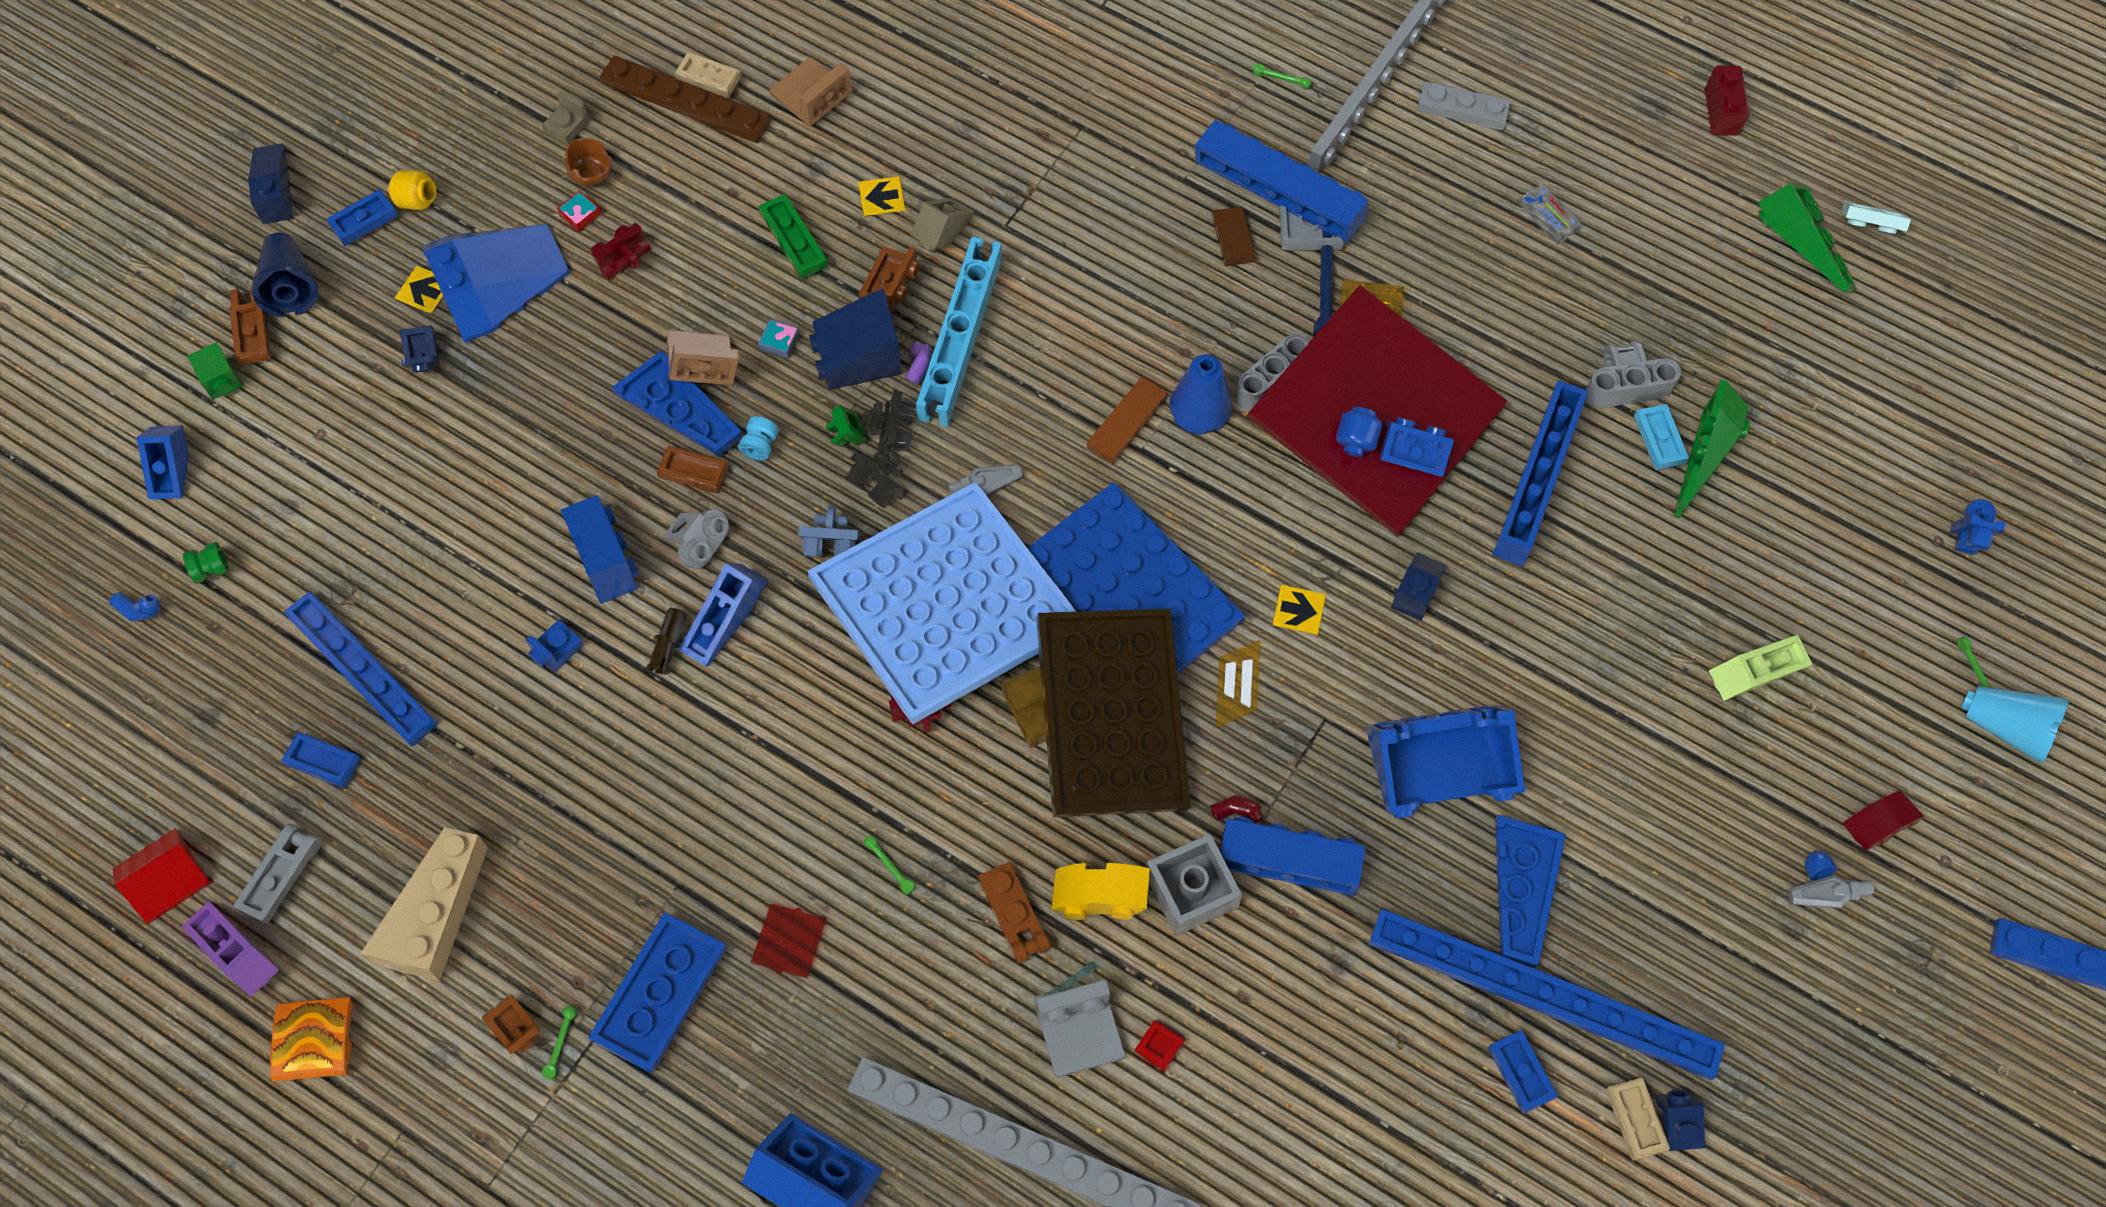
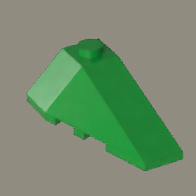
(1796, 219)
(1718, 430)

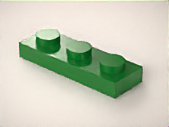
(793, 236)

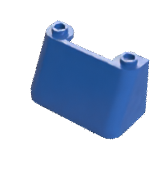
(1446, 757)

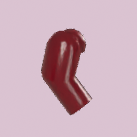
(1237, 805)

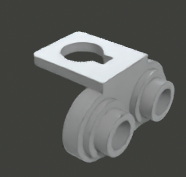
(699, 537)

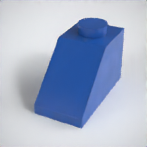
(164, 461)

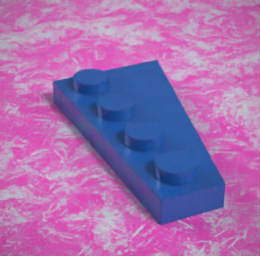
(678, 405)
(1526, 883)

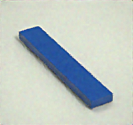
(361, 668)

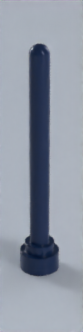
(1326, 279)

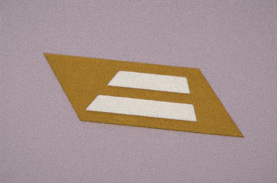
(1238, 683)

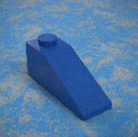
(723, 612)

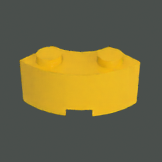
(1115, 891)

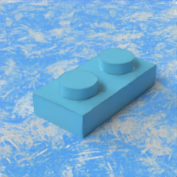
(1661, 437)

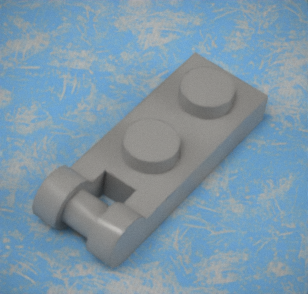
(277, 874)

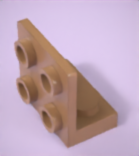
(812, 89)
(701, 358)

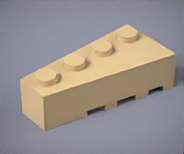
(429, 910)

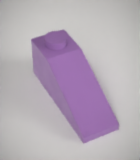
(230, 949)

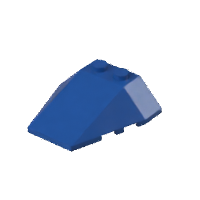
(494, 273)

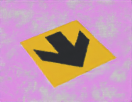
(881, 196)
(420, 290)
(1299, 609)

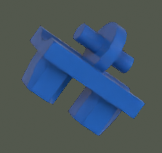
(1977, 527)

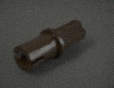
(667, 641)

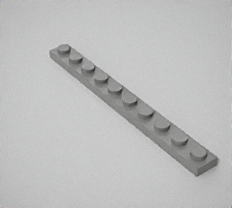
(1368, 88)
(1007, 1140)

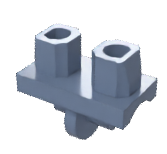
(814, 537)

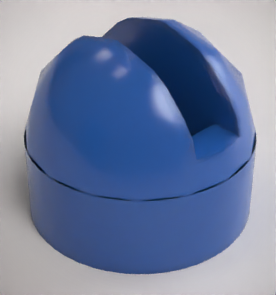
(1819, 865)

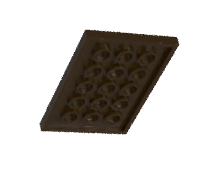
(1112, 712)

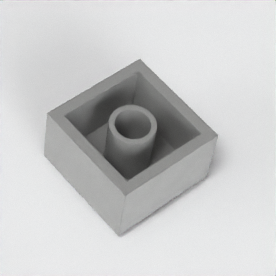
(1193, 884)

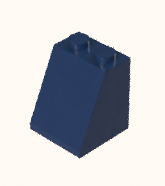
(856, 343)

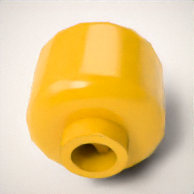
(412, 189)

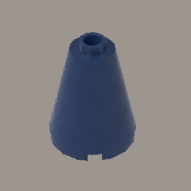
(283, 278)

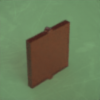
(788, 941)

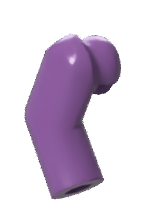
(922, 356)

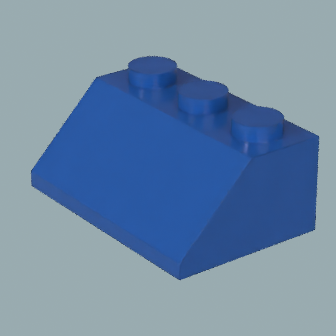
(809, 1169)

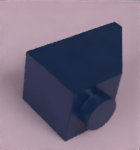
(1418, 586)

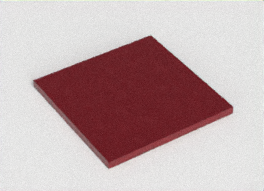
(1385, 365)

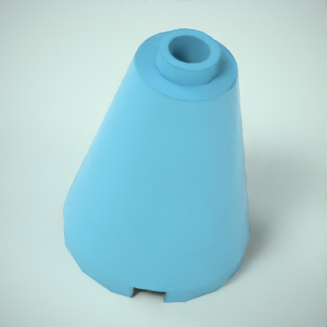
(2017, 718)

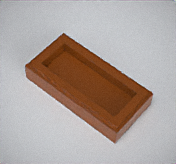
(693, 469)

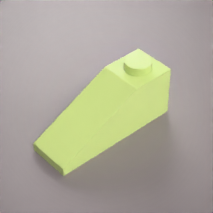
(1760, 667)

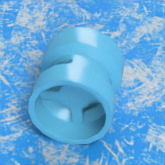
(758, 438)

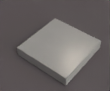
(1301, 235)

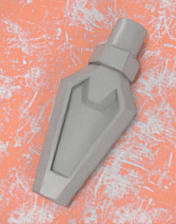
(988, 478)
(1829, 892)

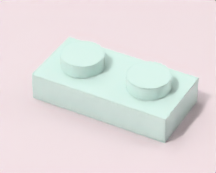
(1887, 220)

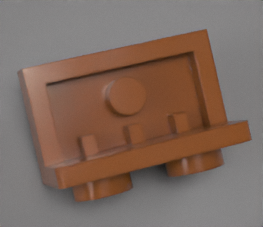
(892, 273)

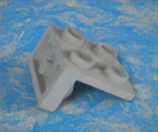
(1079, 1029)

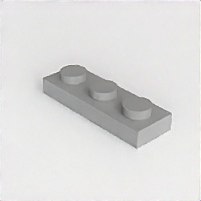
(1463, 105)

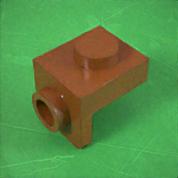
(512, 1025)

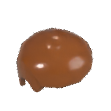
(587, 161)

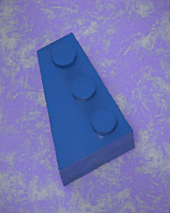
(600, 548)

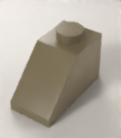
(940, 223)

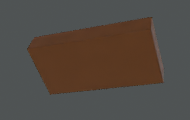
(1233, 236)

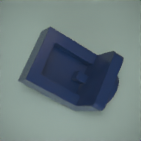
(419, 348)
(1682, 1120)

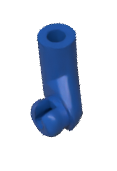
(135, 611)

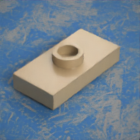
(708, 74)
(1637, 1119)

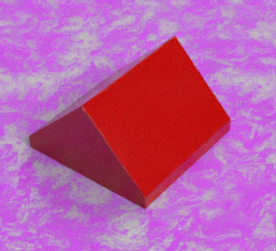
(160, 876)

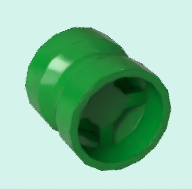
(210, 560)

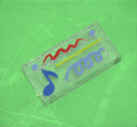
(1550, 214)

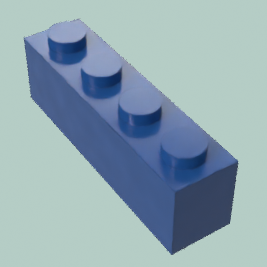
(1292, 856)

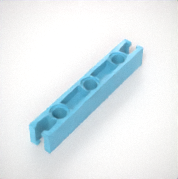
(953, 347)

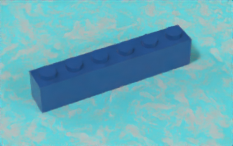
(1281, 180)
(1540, 473)

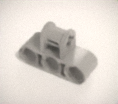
(1628, 365)
(1258, 377)

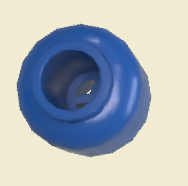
(1359, 431)

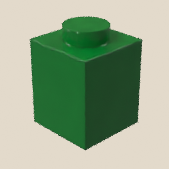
(214, 371)

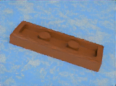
(1127, 420)

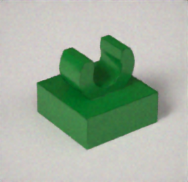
(848, 425)

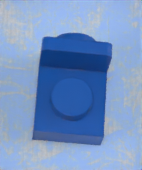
(554, 646)

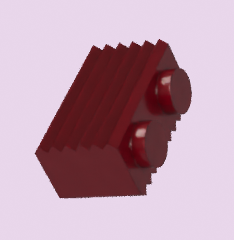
(1726, 100)

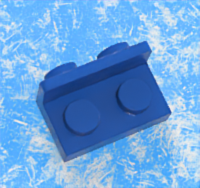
(1416, 448)

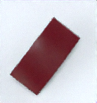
(1882, 820)

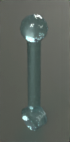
(1088, 969)

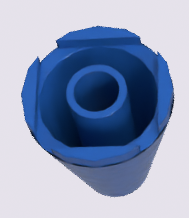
(1202, 397)

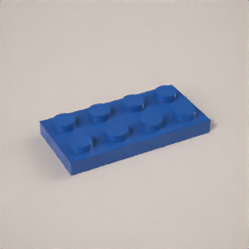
(657, 993)

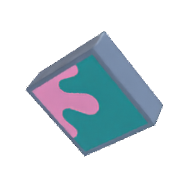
(778, 338)

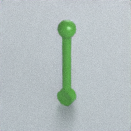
(1259, 70)
(1964, 645)
(907, 885)
(550, 1071)

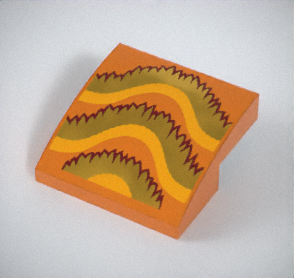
(311, 1039)

